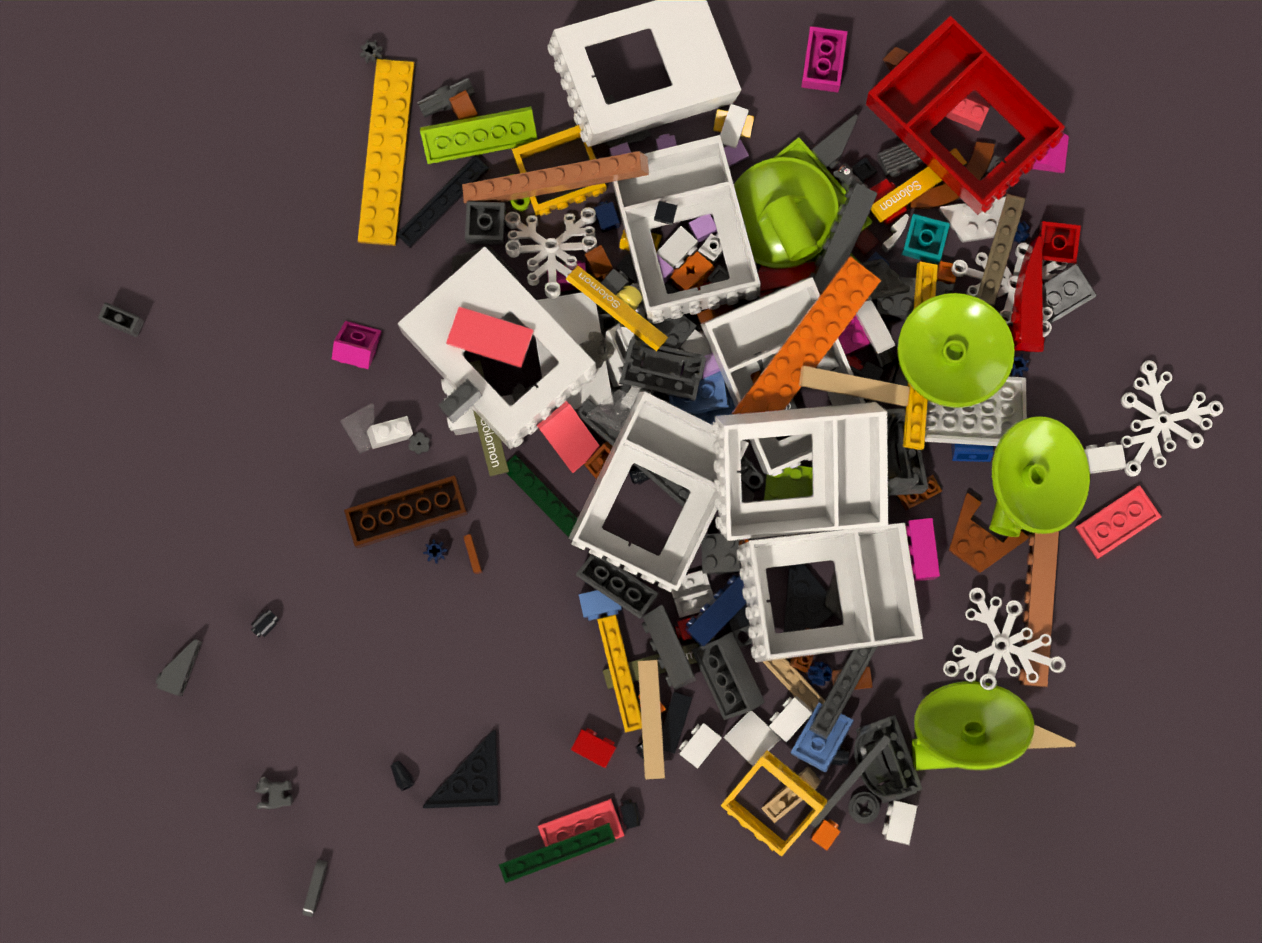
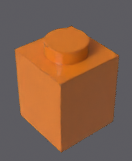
(825, 833)

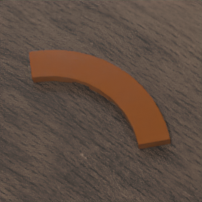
(944, 194)

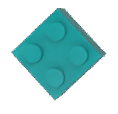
(925, 239)

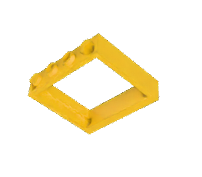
(547, 143)
(793, 782)

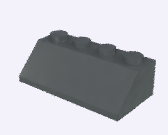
(617, 585)
(669, 648)
(728, 676)

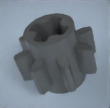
(371, 46)

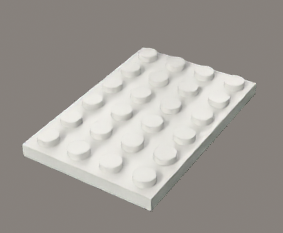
(978, 423)

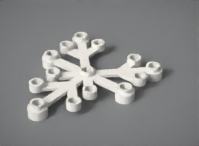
(550, 247)
(1008, 280)
(1150, 439)
(1024, 653)

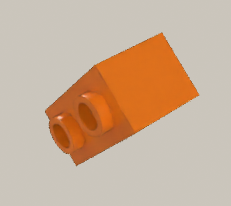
(692, 272)

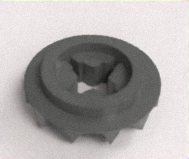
(873, 806)

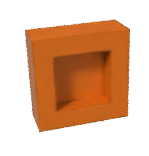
(944, 273)

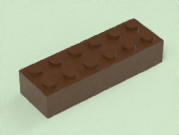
(405, 512)

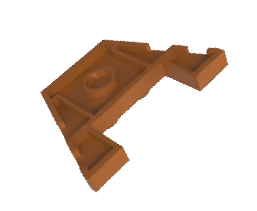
(974, 543)

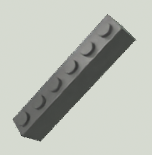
(844, 234)

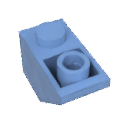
(596, 604)

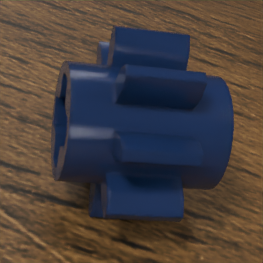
(1022, 232)
(1022, 366)
(439, 554)
(819, 673)

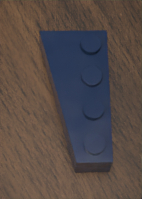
(717, 612)

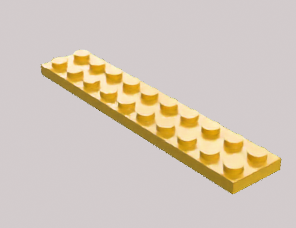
(386, 152)

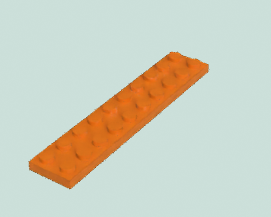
(810, 339)

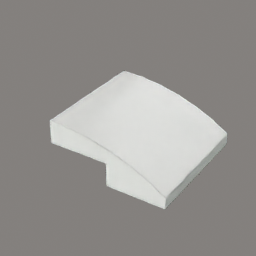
(692, 593)
(752, 737)

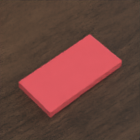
(490, 337)
(569, 436)
(1118, 522)
(581, 822)

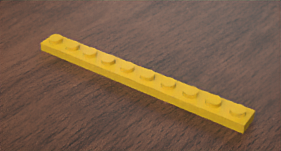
(917, 405)

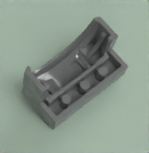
(662, 370)
(912, 476)
(903, 774)

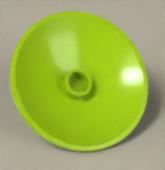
(786, 211)
(955, 350)
(1038, 478)
(970, 728)

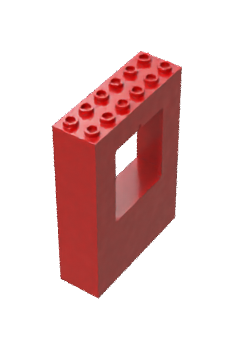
(934, 83)

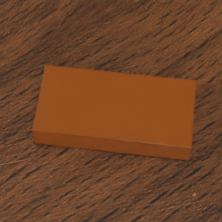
(472, 554)

